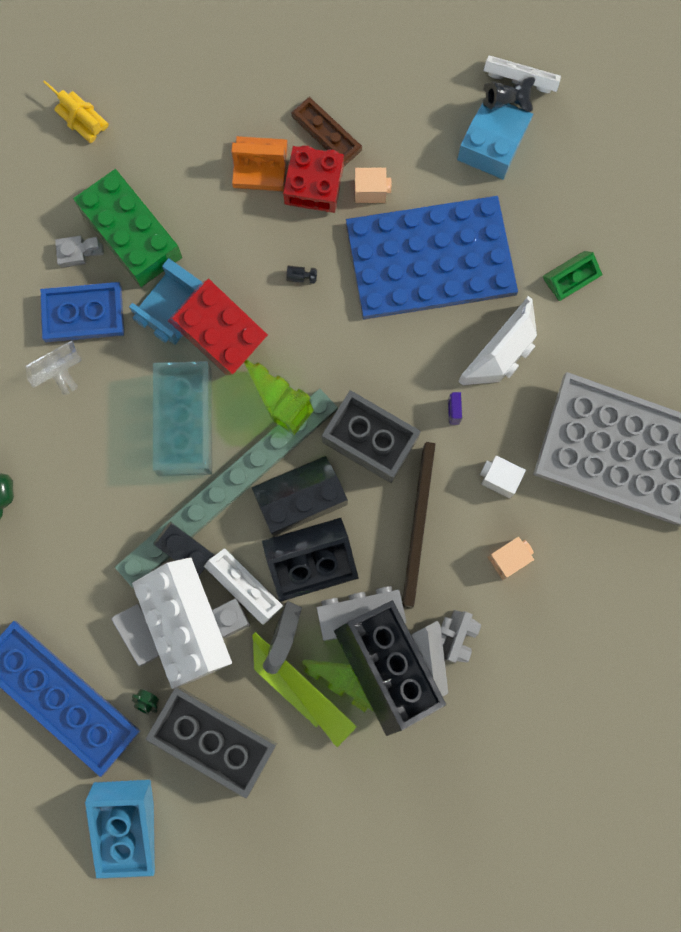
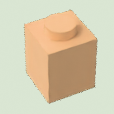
(371, 185)
(511, 557)

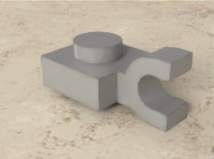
(73, 250)

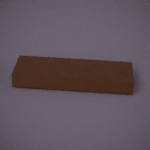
(326, 129)

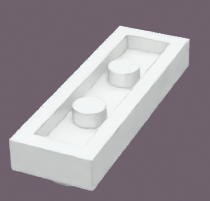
(502, 68)
(243, 586)

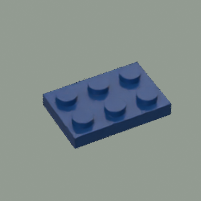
(82, 312)

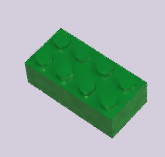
(127, 227)

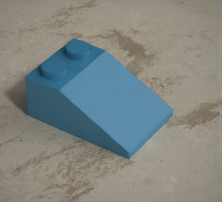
(494, 138)
(122, 828)

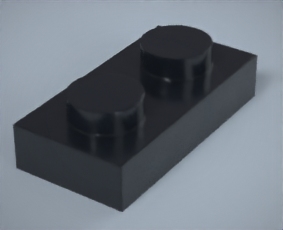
(180, 546)

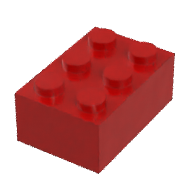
(217, 327)

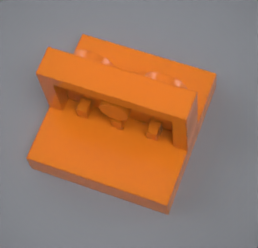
(259, 163)

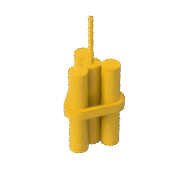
(79, 114)

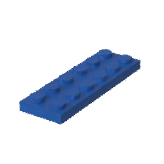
(62, 700)

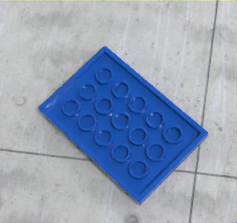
(431, 257)

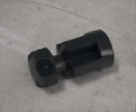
(298, 274)

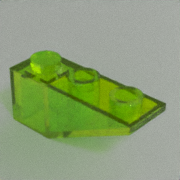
(284, 404)
(341, 680)

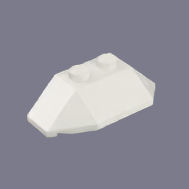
(504, 349)

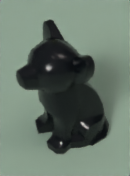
(500, 94)

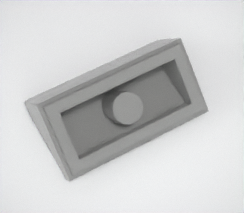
(136, 634)

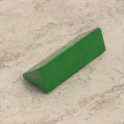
(573, 275)

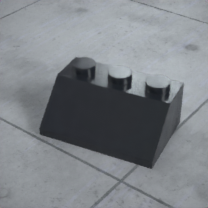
(300, 496)
(310, 559)

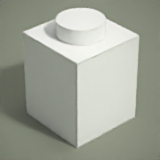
(502, 476)

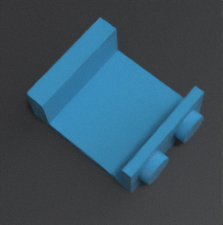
(164, 301)

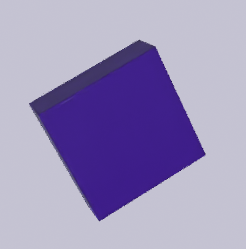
(455, 408)

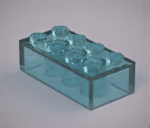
(182, 418)

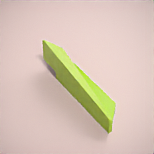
(303, 695)

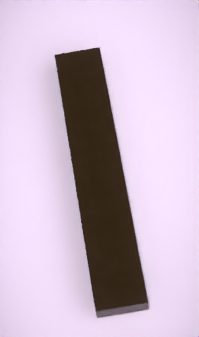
(418, 525)

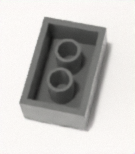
(370, 436)

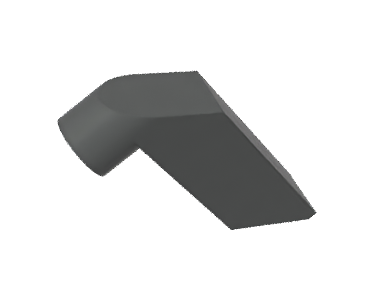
(282, 637)

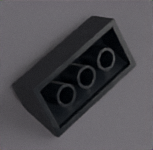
(389, 668)

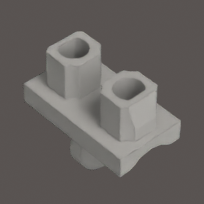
(453, 635)

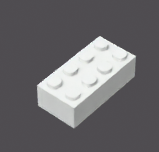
(181, 622)

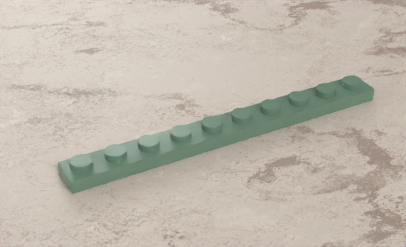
(227, 488)

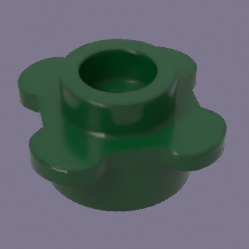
(145, 702)

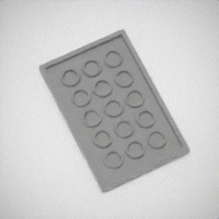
(614, 448)

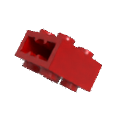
(313, 178)

